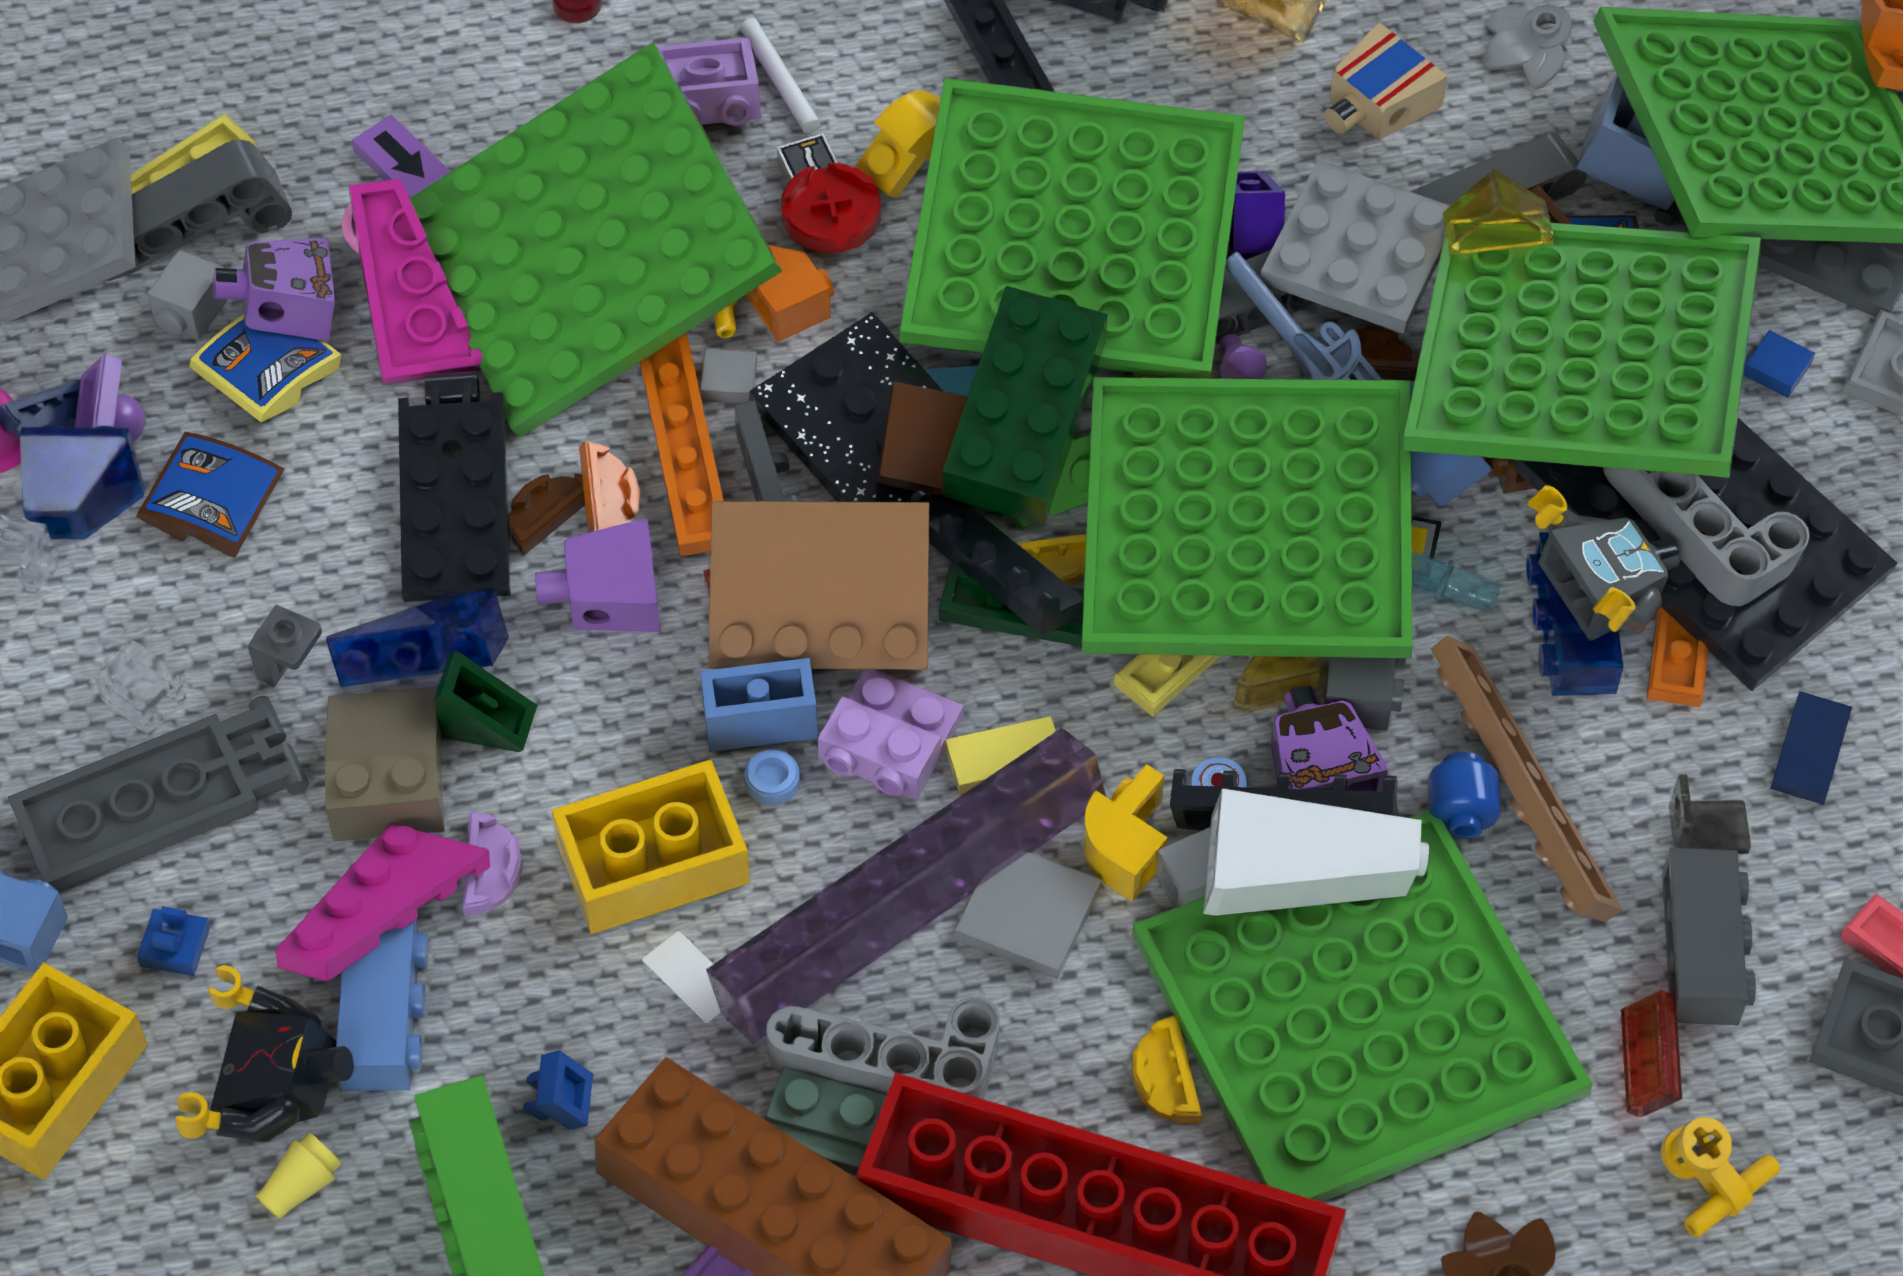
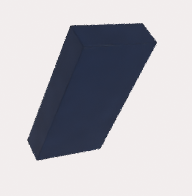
(1811, 747)

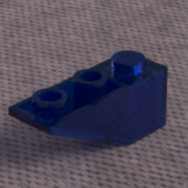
(420, 639)
(1568, 655)

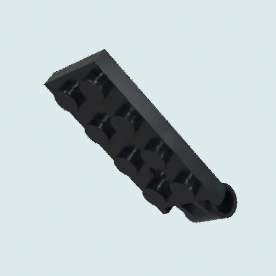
(454, 507)

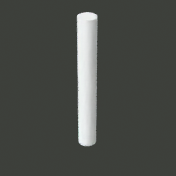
(780, 76)

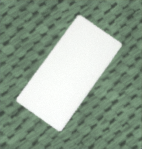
(684, 971)

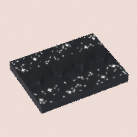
(836, 408)

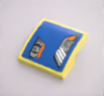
(263, 368)

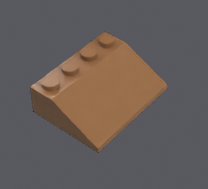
(819, 584)

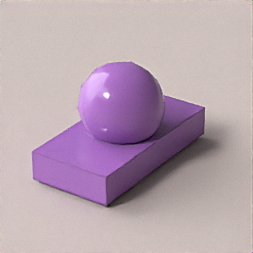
(100, 402)

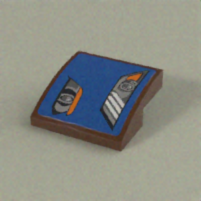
(210, 492)

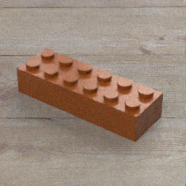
(756, 1188)

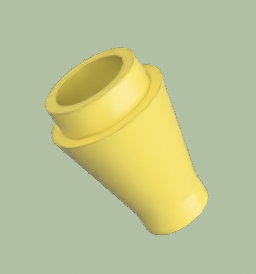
(299, 1175)

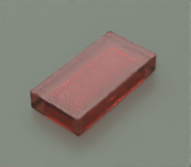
(1651, 1054)

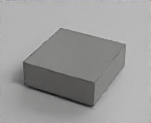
(728, 375)

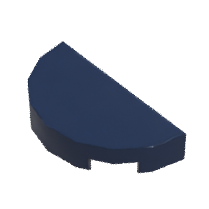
(44, 408)

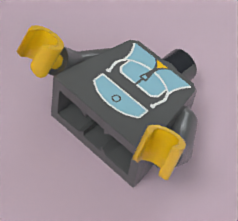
(1602, 566)

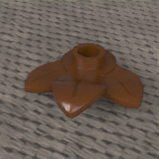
(1496, 1252)

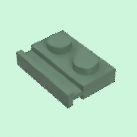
(826, 1116)

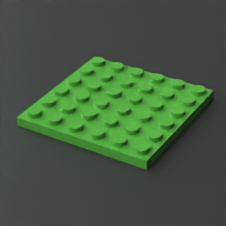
(1763, 122)
(1080, 206)
(591, 238)
(1589, 351)
(1249, 518)
(1363, 1026)

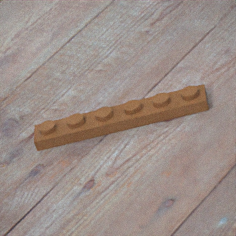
(1534, 796)

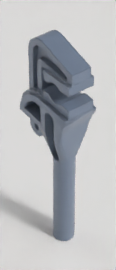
(1319, 358)

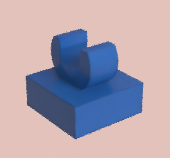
(173, 941)
(561, 1091)

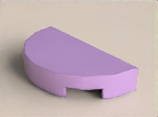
(505, 869)

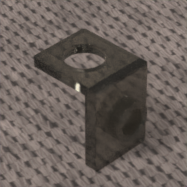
(1707, 823)

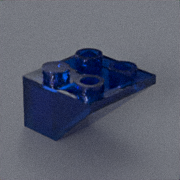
(77, 477)

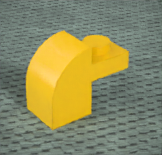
(902, 141)
(1117, 839)

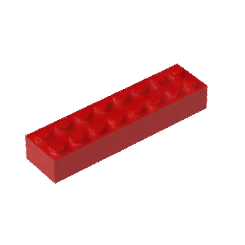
(1084, 1194)

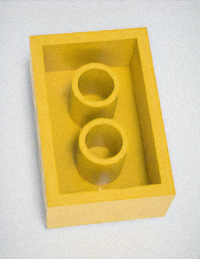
(651, 846)
(59, 1065)

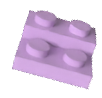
(717, 79)
(888, 733)

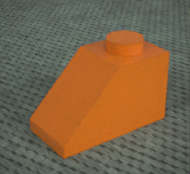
(793, 297)

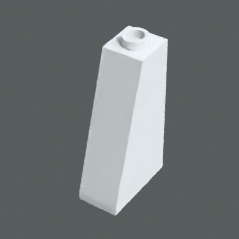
(1305, 854)

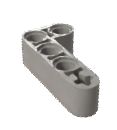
(1728, 541)
(885, 1048)

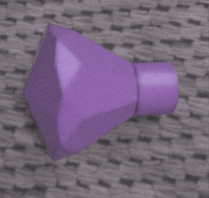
(1241, 360)

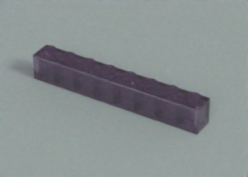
(906, 884)

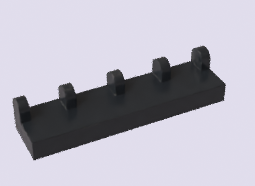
(1000, 564)
(1194, 805)

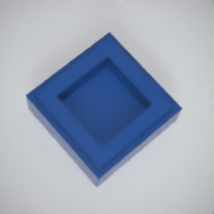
(1778, 363)

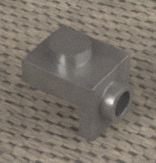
(282, 643)

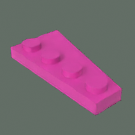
(407, 292)
(375, 896)

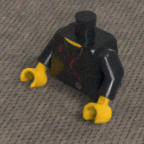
(271, 1070)

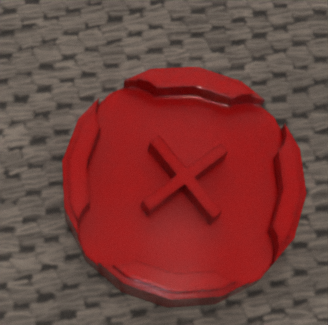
(831, 208)

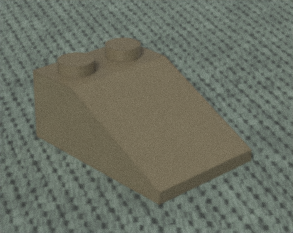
(383, 763)

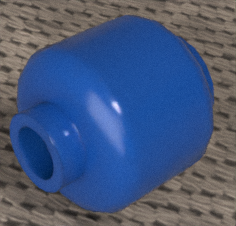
(1464, 793)

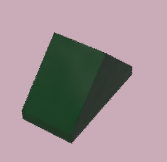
(481, 707)

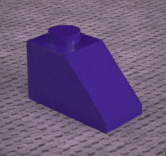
(1256, 214)

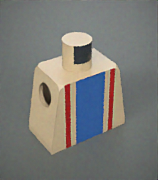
(1383, 86)

